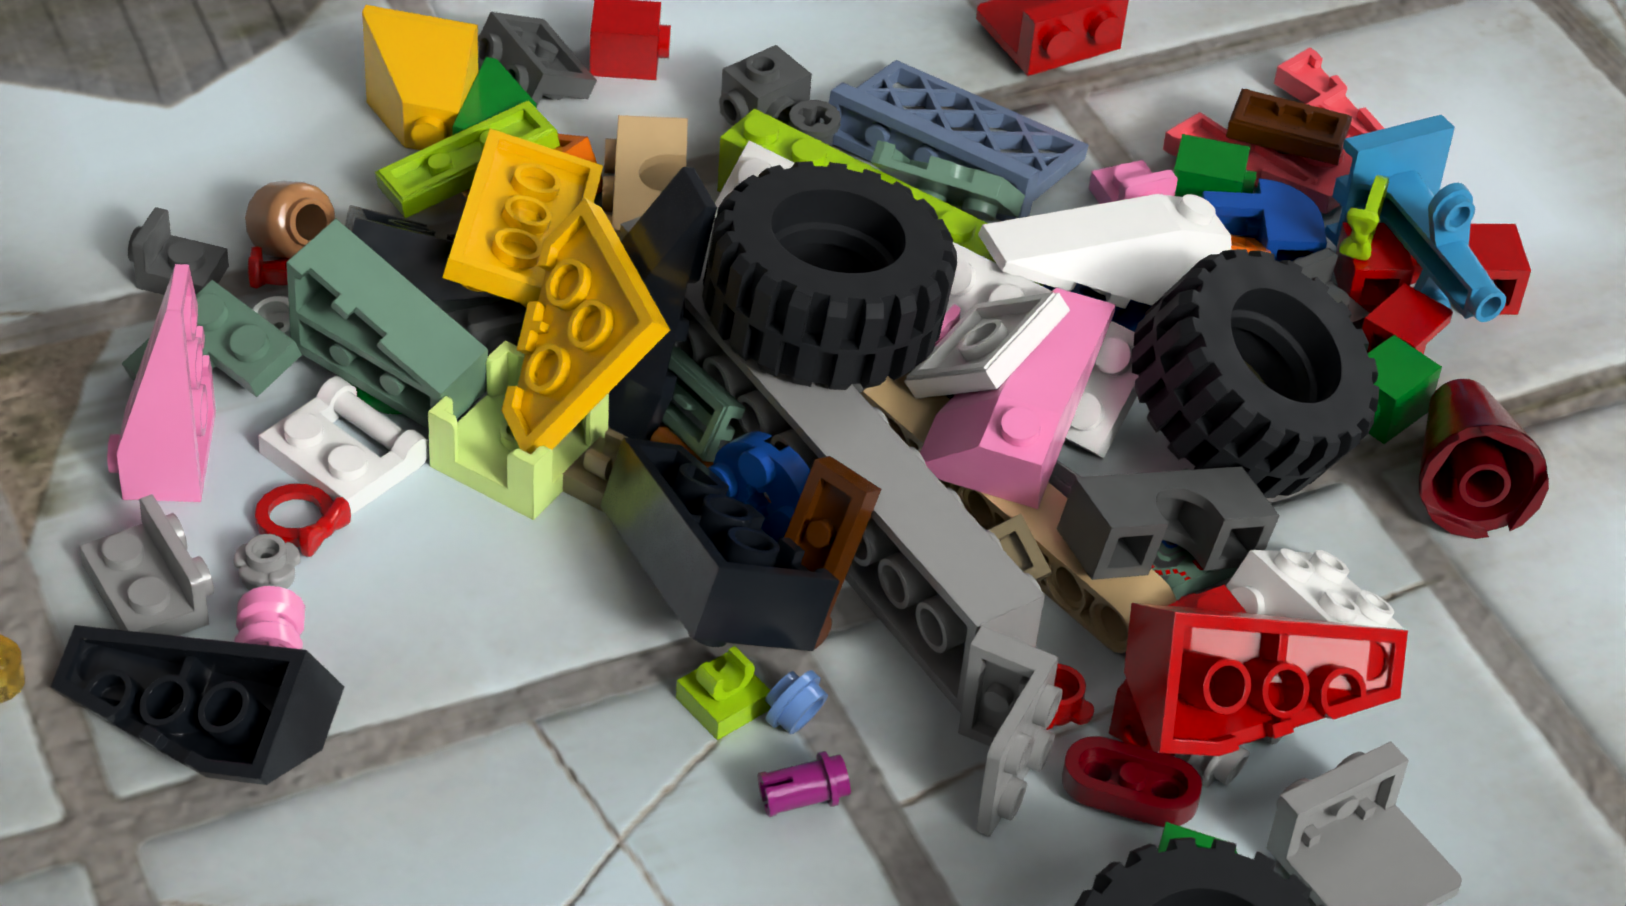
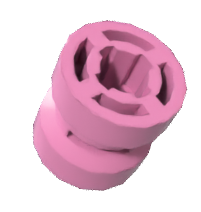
(270, 617)

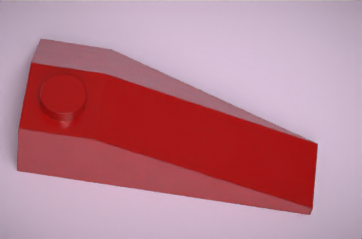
(1239, 677)

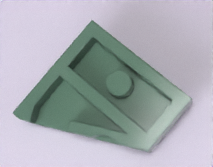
(975, 190)

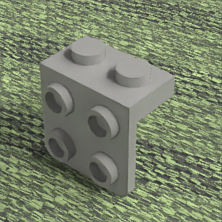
(1008, 707)
(1353, 839)

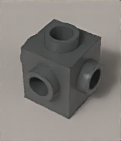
(763, 82)

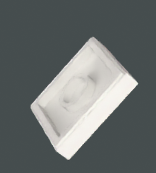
(987, 345)

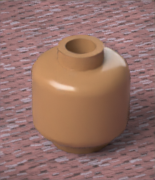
(287, 217)

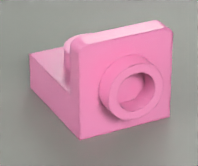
(1130, 181)

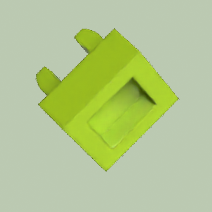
(723, 693)

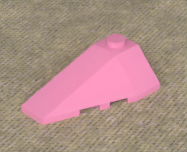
(170, 406)
(1013, 435)

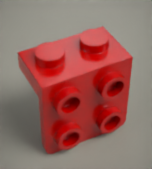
(1053, 32)

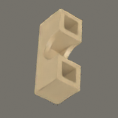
(644, 163)

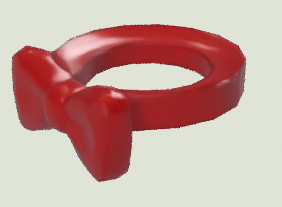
(265, 272)
(308, 538)

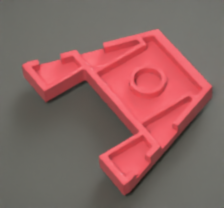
(1311, 85)

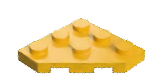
(581, 332)

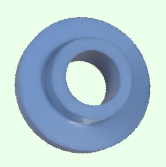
(795, 701)

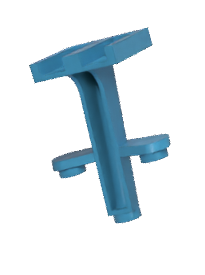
(1422, 217)

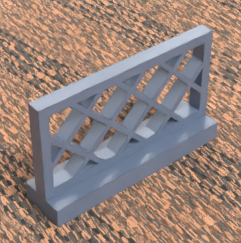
(877, 113)

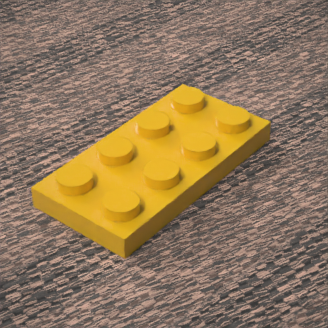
(509, 212)

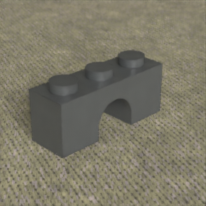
(1122, 518)

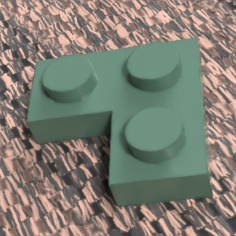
(236, 341)

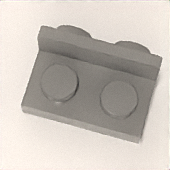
(149, 575)

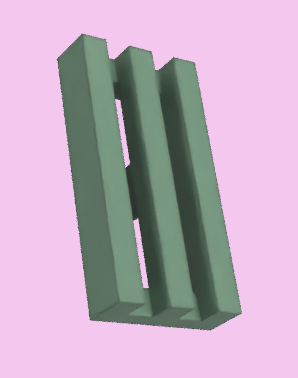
(717, 421)

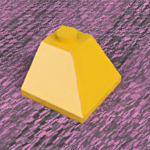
(417, 72)

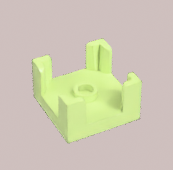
(485, 453)

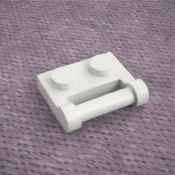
(327, 457)

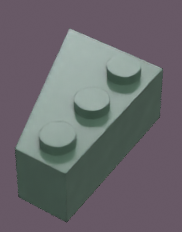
(379, 328)

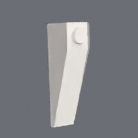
(1114, 247)

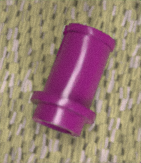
(804, 784)

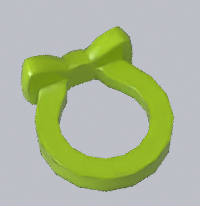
(1364, 222)

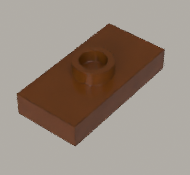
(1289, 126)

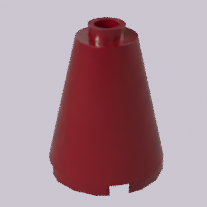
(1478, 463)

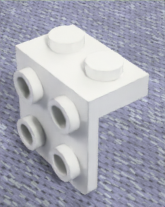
(1306, 588)

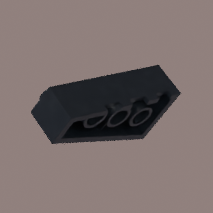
(711, 554)

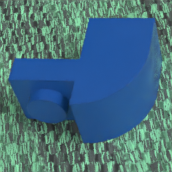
(1275, 216)

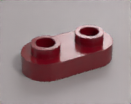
(1131, 781)

